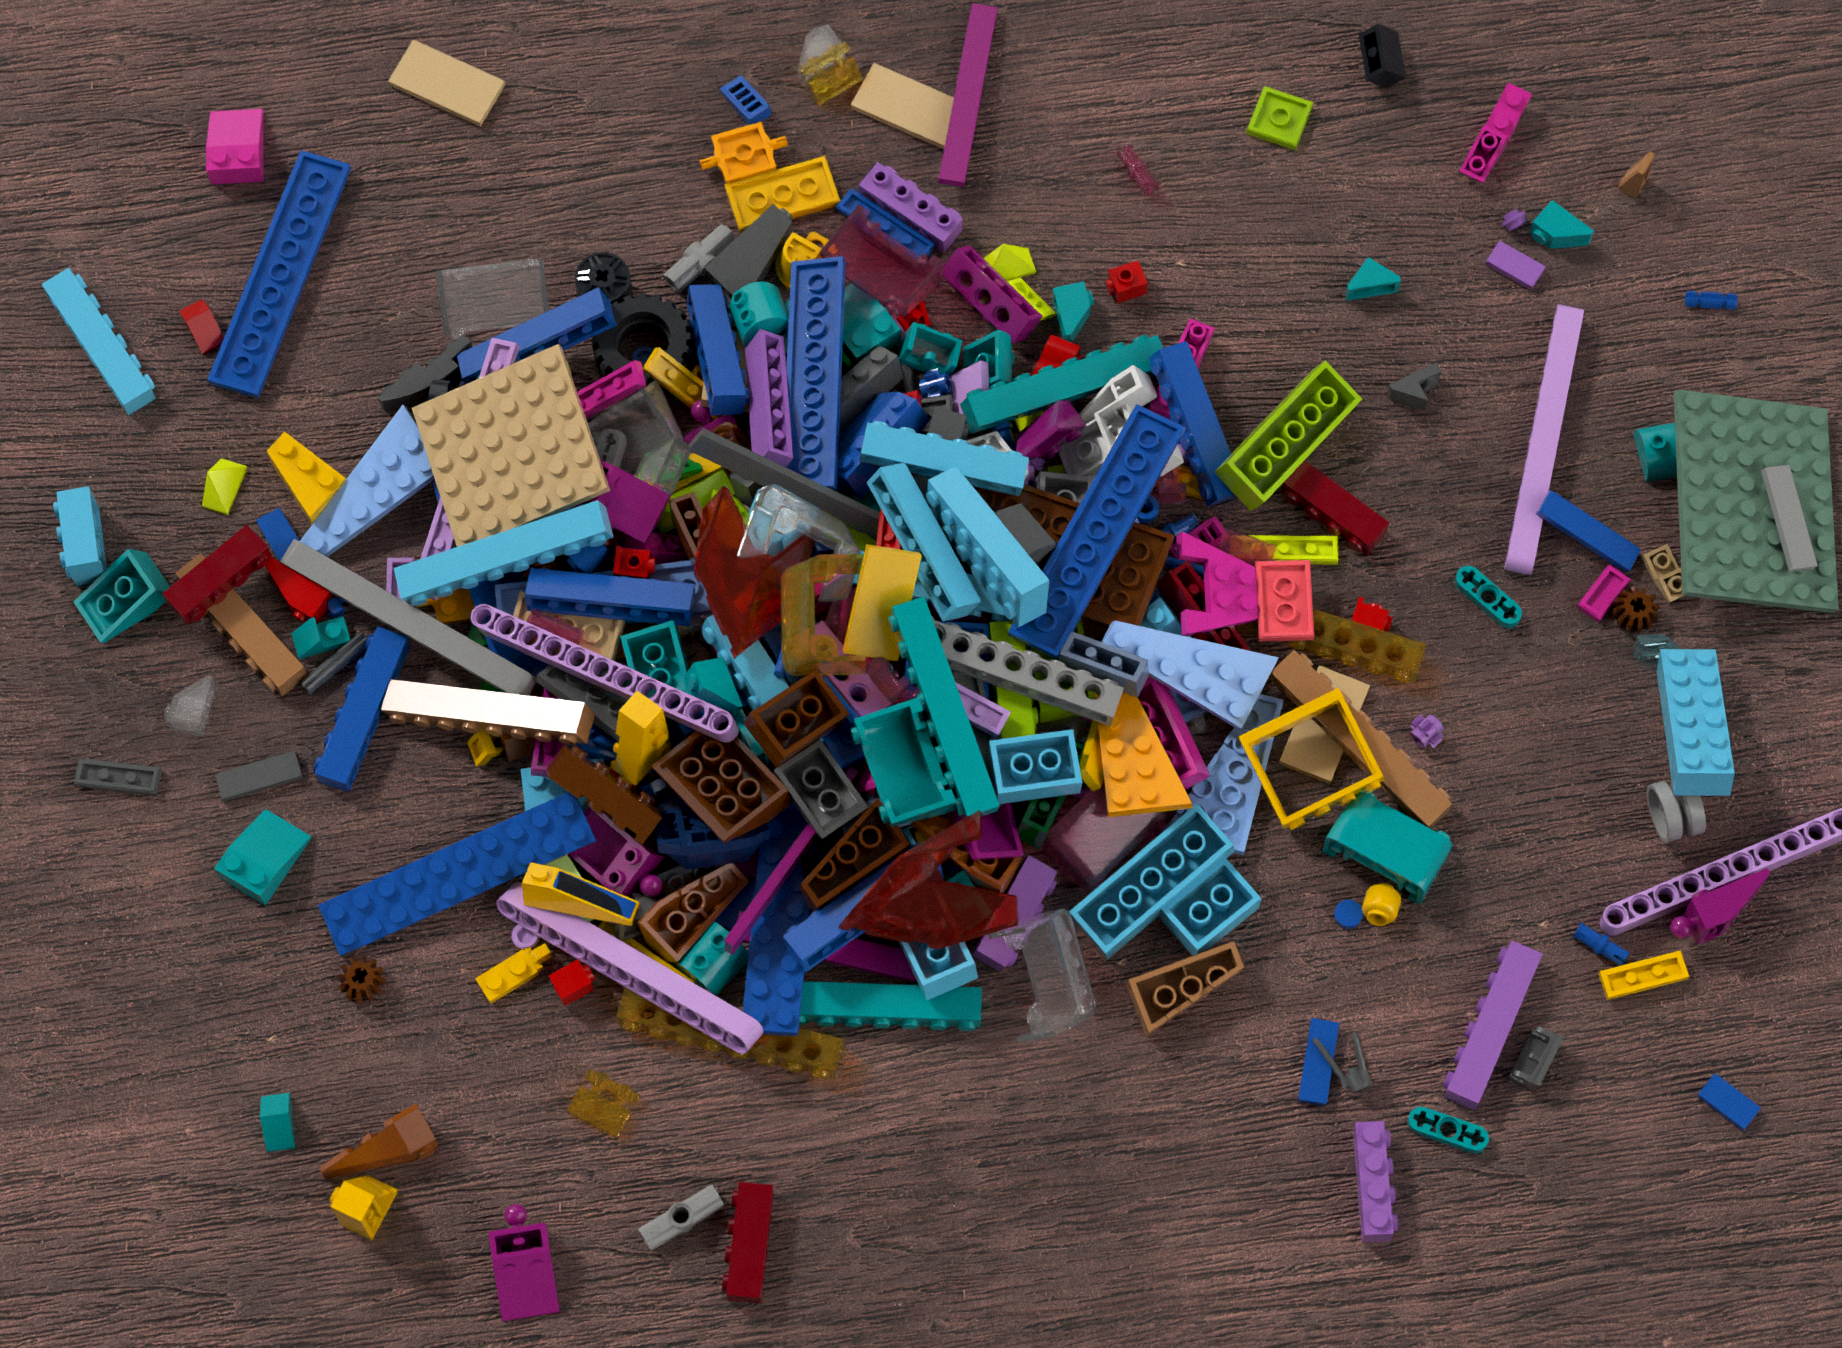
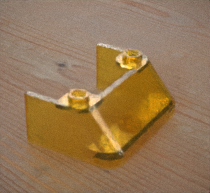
(801, 647)

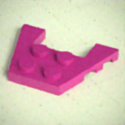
(1227, 584)

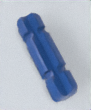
(1711, 300)

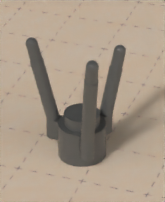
(1358, 1076)

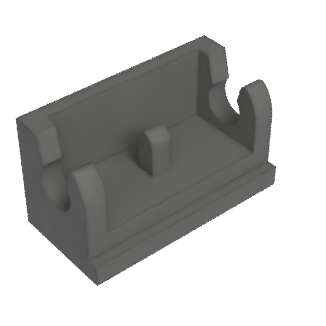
(1535, 1058)

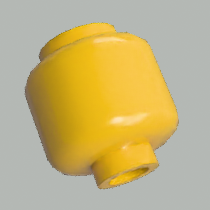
(1381, 904)

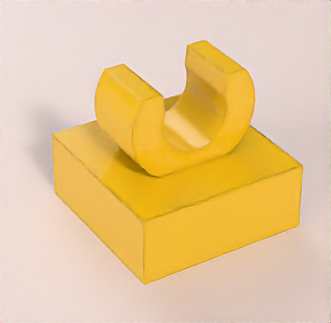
(482, 747)

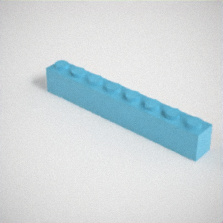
(504, 553)

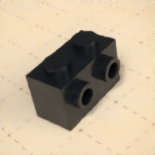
(1382, 56)

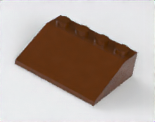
(723, 784)

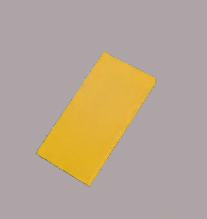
(797, 188)
(883, 582)

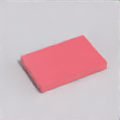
(1284, 600)

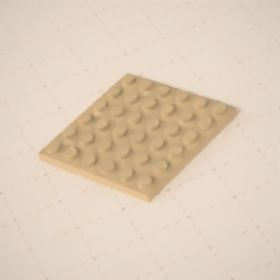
(511, 447)

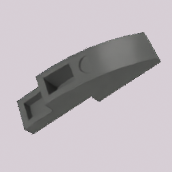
(415, 382)

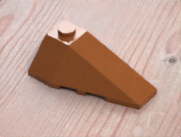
(988, 873)
(683, 916)
(402, 1140)

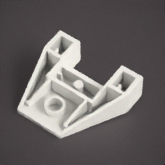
(1104, 421)

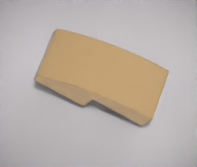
(1664, 572)

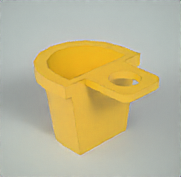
(797, 249)

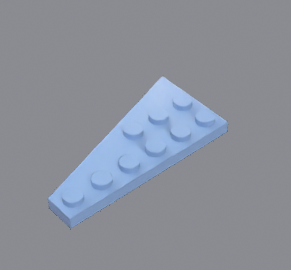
(380, 482)
(1207, 673)
(1233, 787)

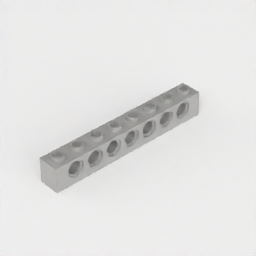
(1022, 681)

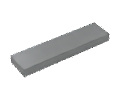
(1789, 518)

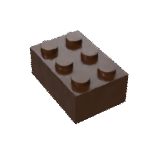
(796, 718)

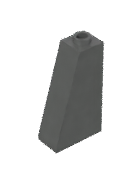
(752, 252)

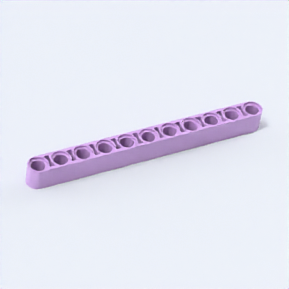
(1544, 439)
(595, 663)
(1725, 870)
(635, 971)

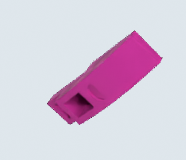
(1495, 133)
(1198, 338)

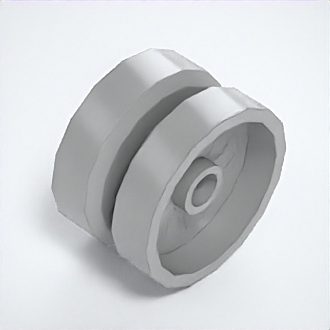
(1674, 813)

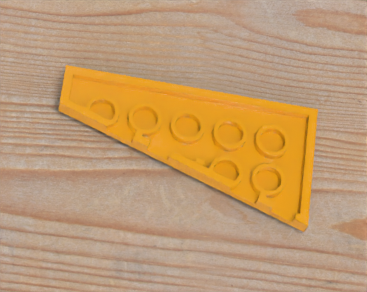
(1136, 765)

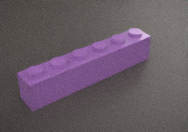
(769, 397)
(1493, 1024)

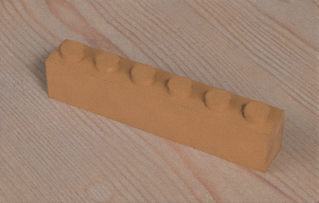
(253, 639)

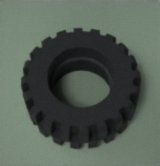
(644, 315)

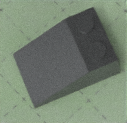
(820, 789)

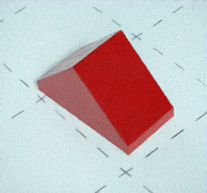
(202, 326)

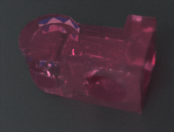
(1169, 489)
(886, 679)

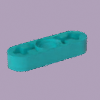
(1507, 605)
(1451, 1141)

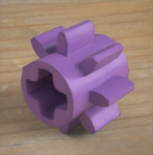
(1426, 731)

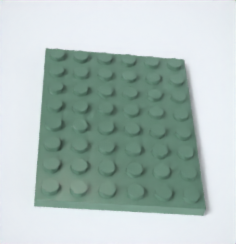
(1724, 508)

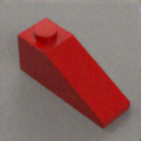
(301, 594)

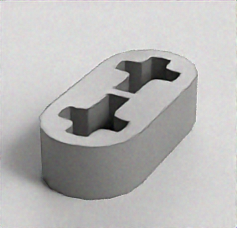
(607, 451)

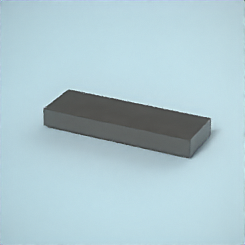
(258, 776)
(117, 777)

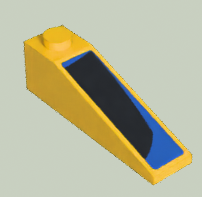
(566, 893)

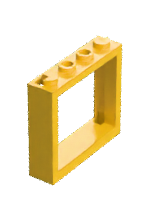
(1292, 719)

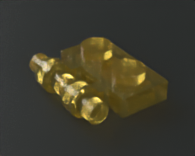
(834, 79)
(600, 1111)

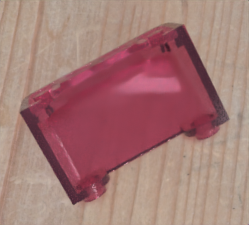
(883, 264)
(1091, 844)

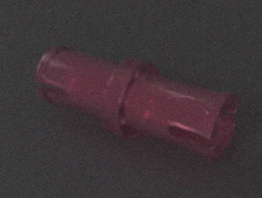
(1137, 170)
(556, 626)

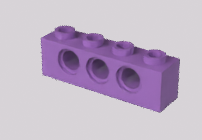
(855, 684)

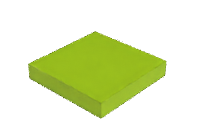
(1279, 118)

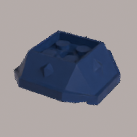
(693, 844)

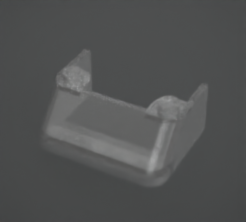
(783, 512)
(1055, 973)

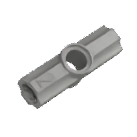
(697, 257)
(697, 1207)

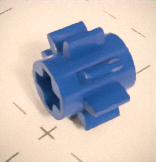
(935, 384)

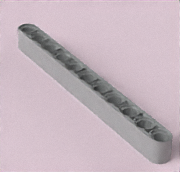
(408, 620)

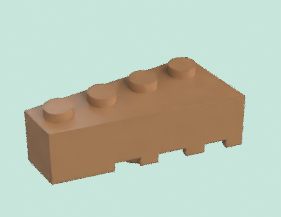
(1176, 987)

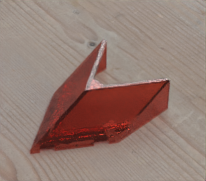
(741, 590)
(919, 906)

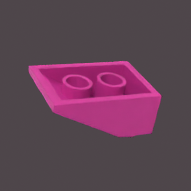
(235, 147)

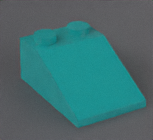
(866, 325)
(122, 595)
(658, 654)
(262, 856)

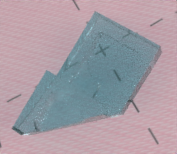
(1649, 646)

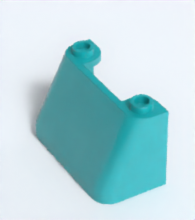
(903, 764)
(1389, 844)

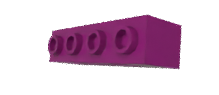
(1004, 297)

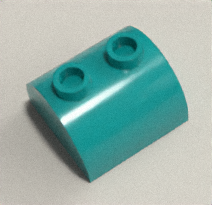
(757, 308)
(997, 351)
(1657, 451)
(708, 961)

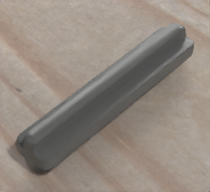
(334, 663)

